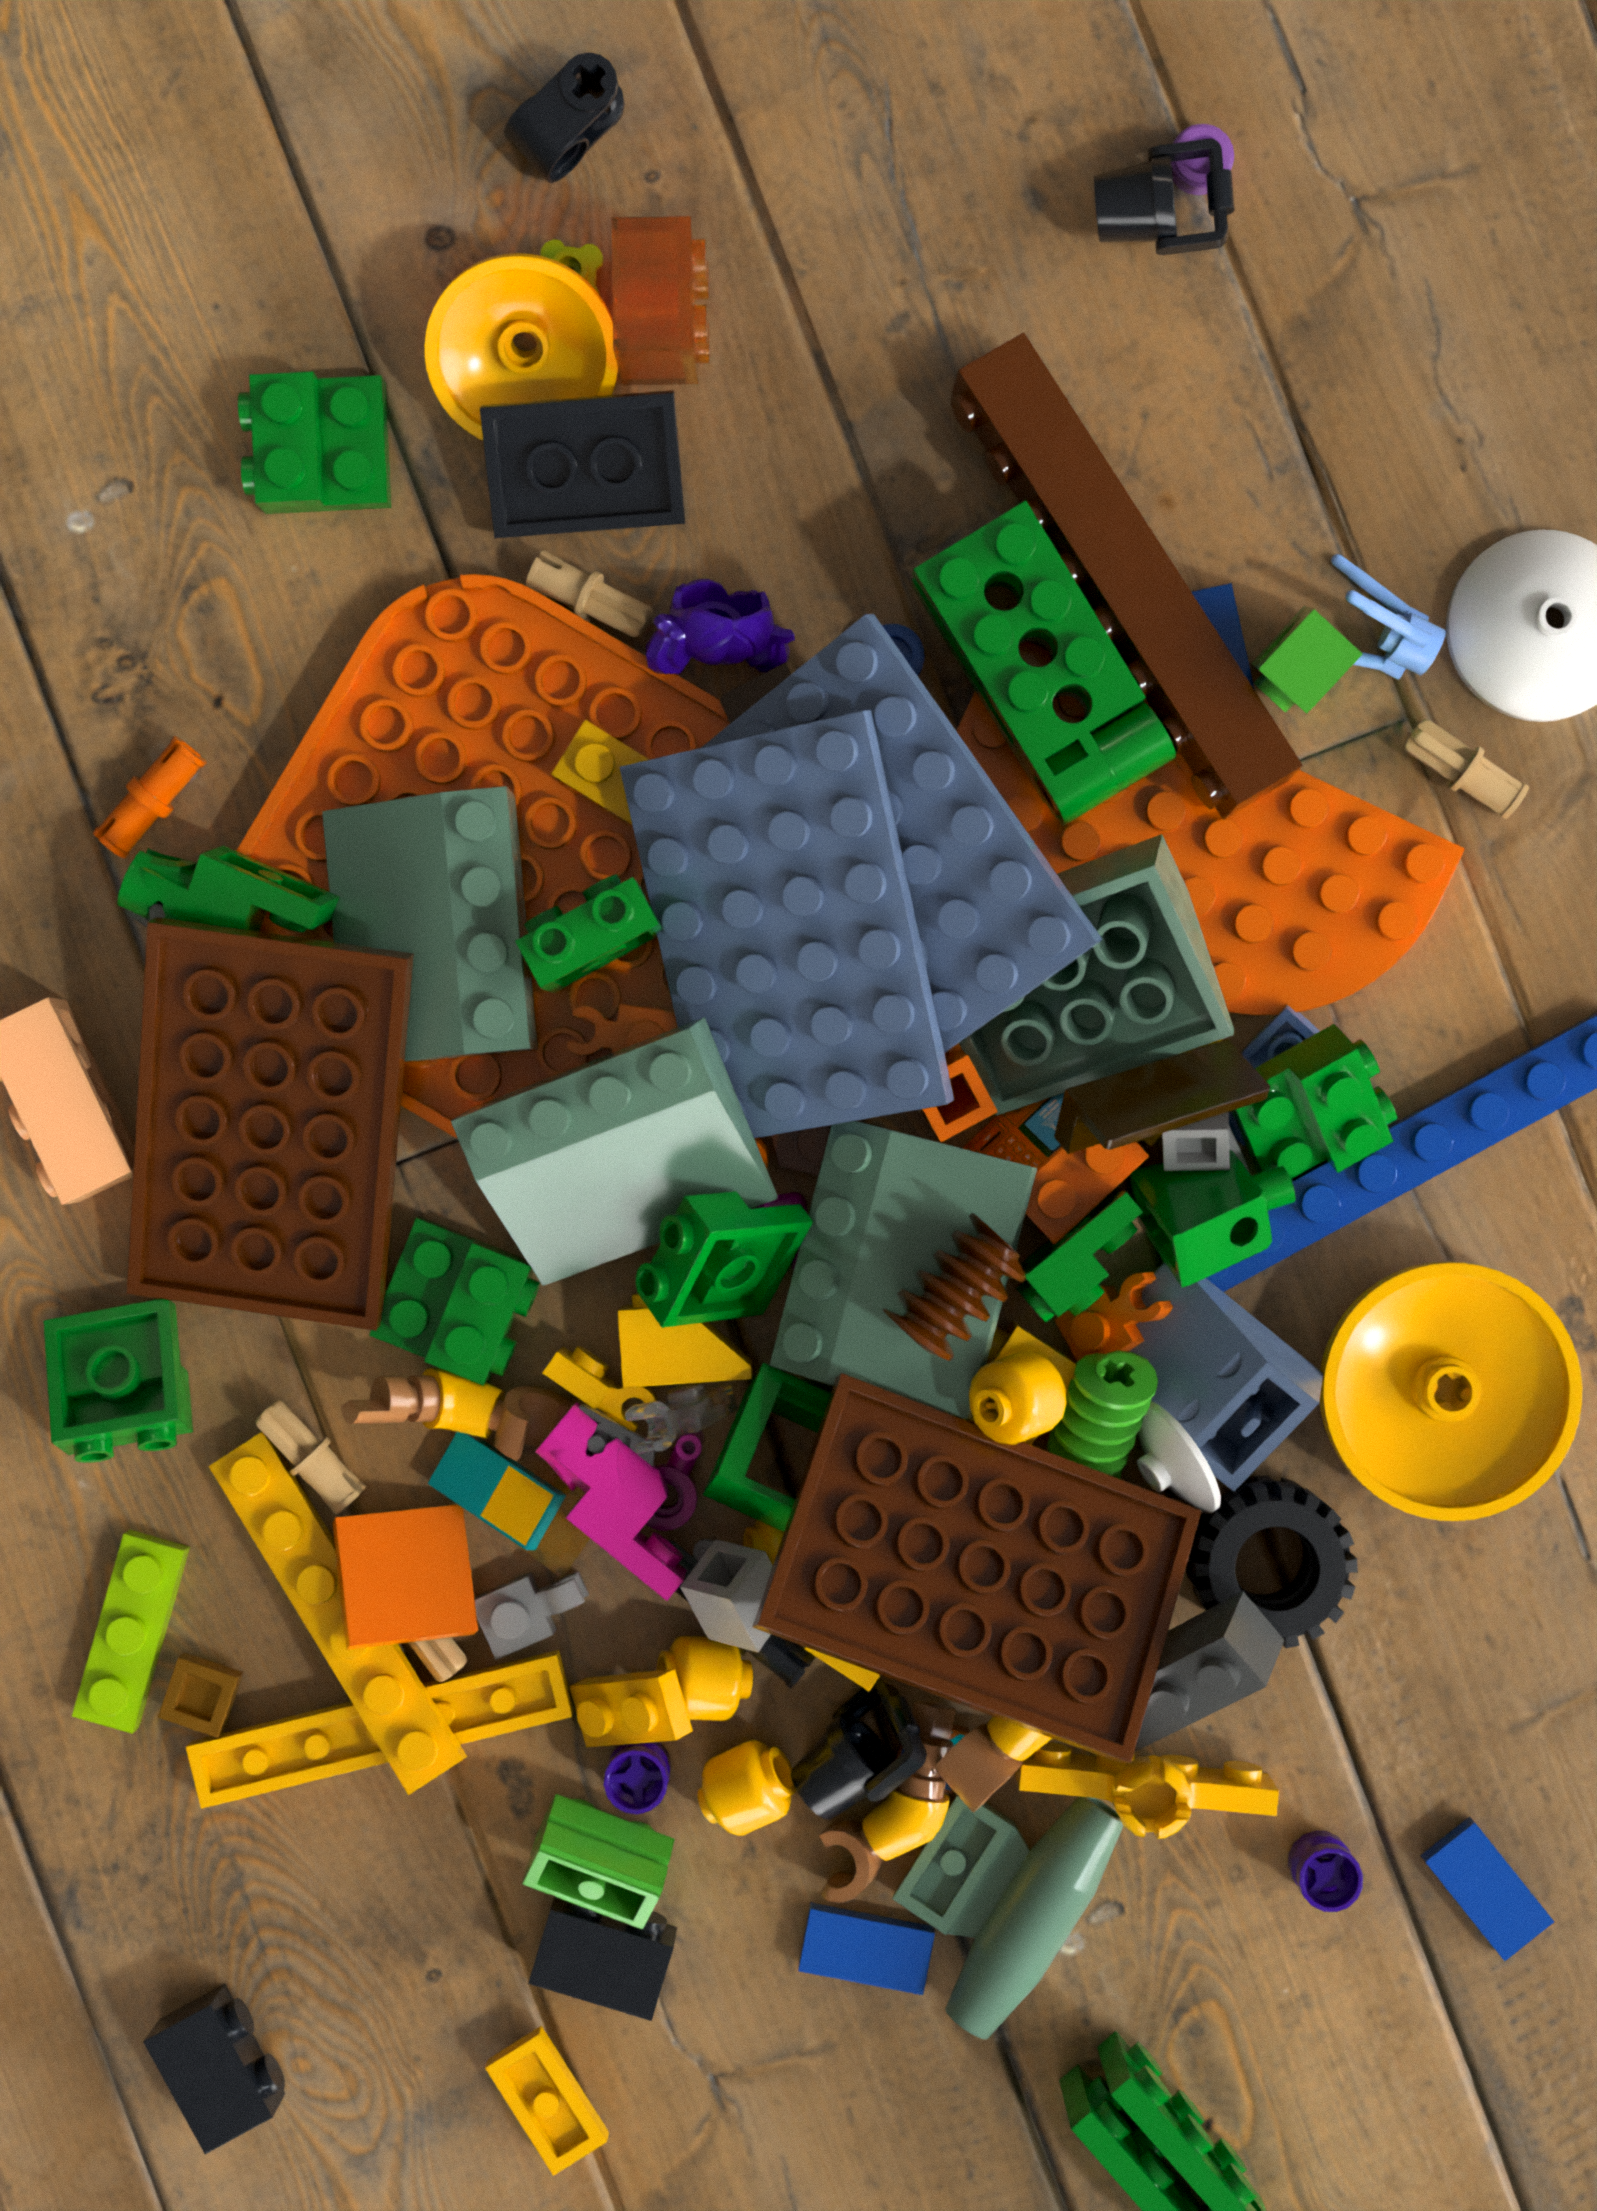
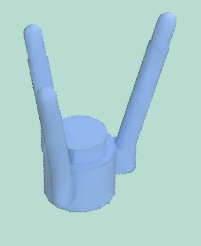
(1408, 635)

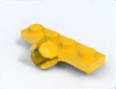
(1151, 1790)

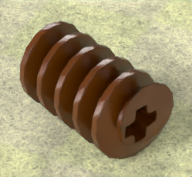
(957, 1289)

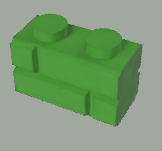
(599, 1861)

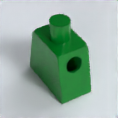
(1208, 1217)

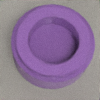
(1191, 173)

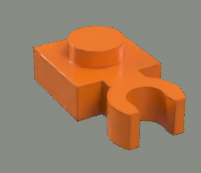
(632, 1026)
(1112, 1319)

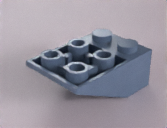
(1224, 1376)

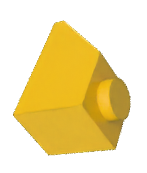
(675, 1353)

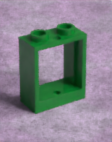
(766, 1393)

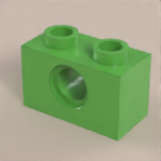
(1304, 661)

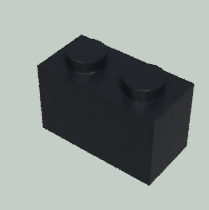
(604, 1959)
(216, 2067)

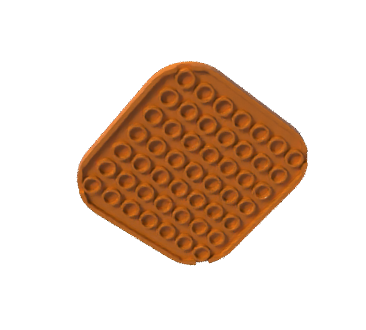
(480, 692)

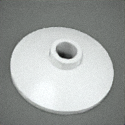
(1175, 1461)

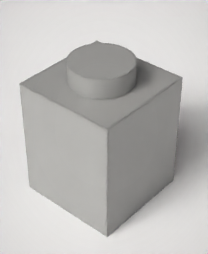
(727, 1593)

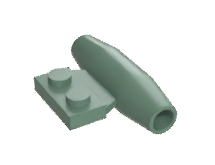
(1009, 1898)

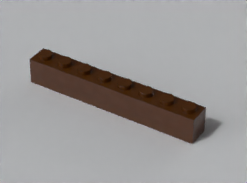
(1125, 576)

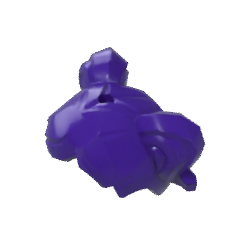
(717, 630)

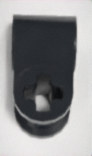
(560, 123)

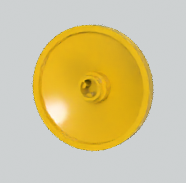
(1450, 1390)

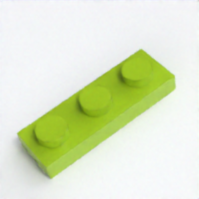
(130, 1631)

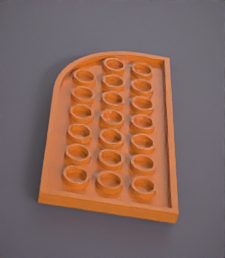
(1291, 892)

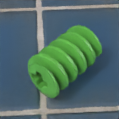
(1104, 1410)

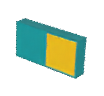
(497, 1490)

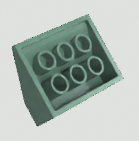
(448, 885)
(1123, 1001)
(612, 1149)
(876, 1221)

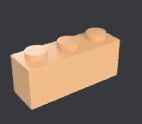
(63, 1103)

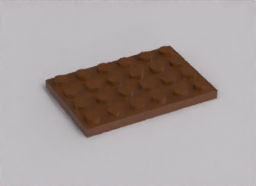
(267, 1122)
(979, 1569)

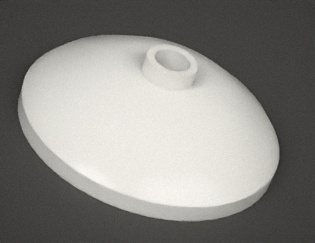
(1502, 633)

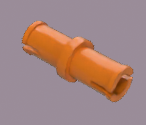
(149, 797)

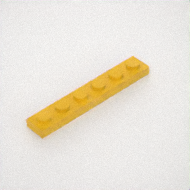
(305, 1564)
(339, 1742)

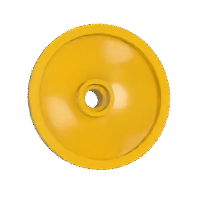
(473, 330)

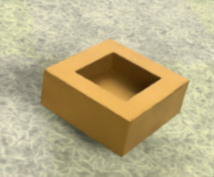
(200, 1695)

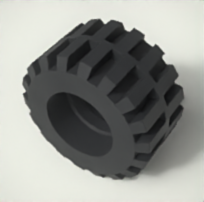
(1324, 1567)

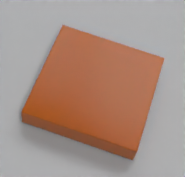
(404, 1576)

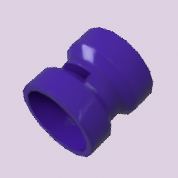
(636, 1787)
(1335, 1881)

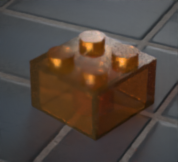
(655, 293)

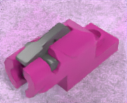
(618, 1496)

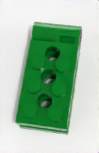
(1066, 762)
(1165, 2128)

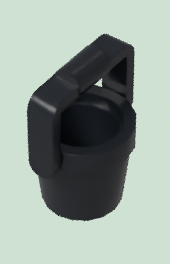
(1140, 201)
(853, 1760)

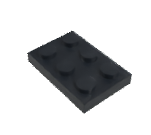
(583, 464)

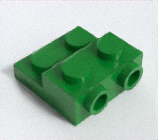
(316, 442)
(590, 936)
(1317, 1107)
(719, 1259)
(1067, 1273)
(456, 1301)
(116, 1380)

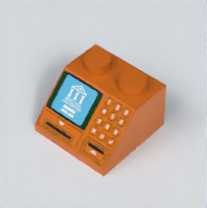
(1064, 1183)

